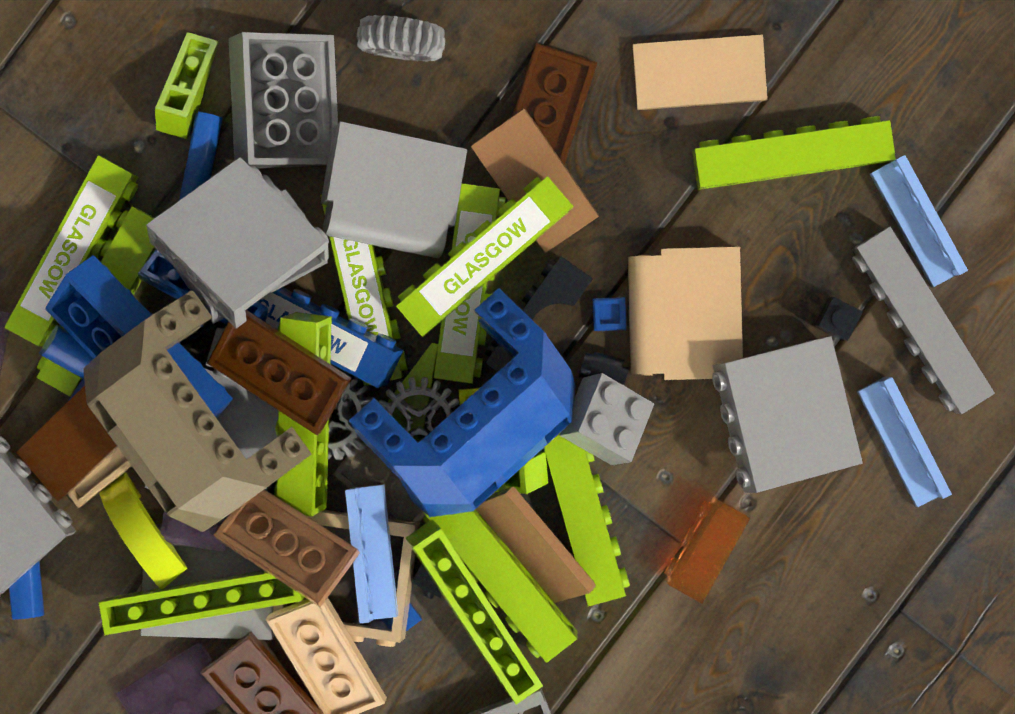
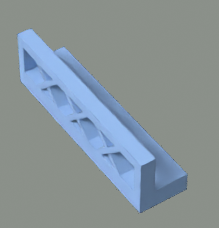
(918, 221)
(903, 441)
(374, 564)

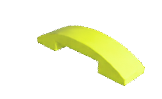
(140, 532)

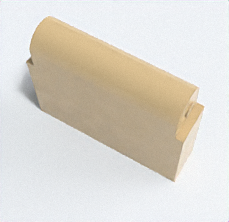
(685, 311)

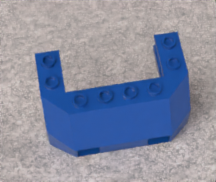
(489, 432)

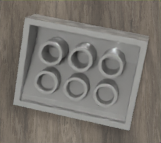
(283, 98)

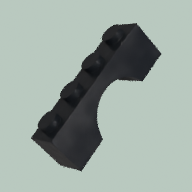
(562, 285)

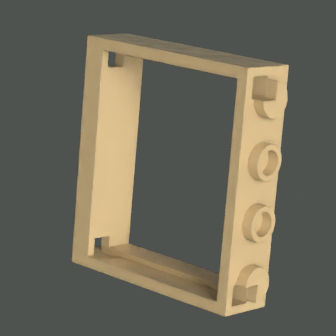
(384, 636)

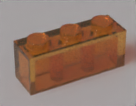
(706, 549)

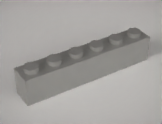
(923, 321)

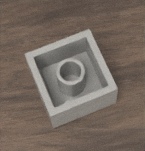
(607, 419)

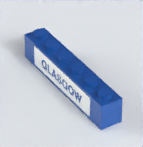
(352, 347)

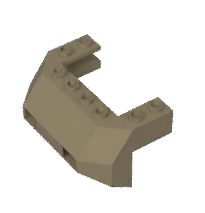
(169, 427)

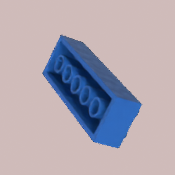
(101, 311)

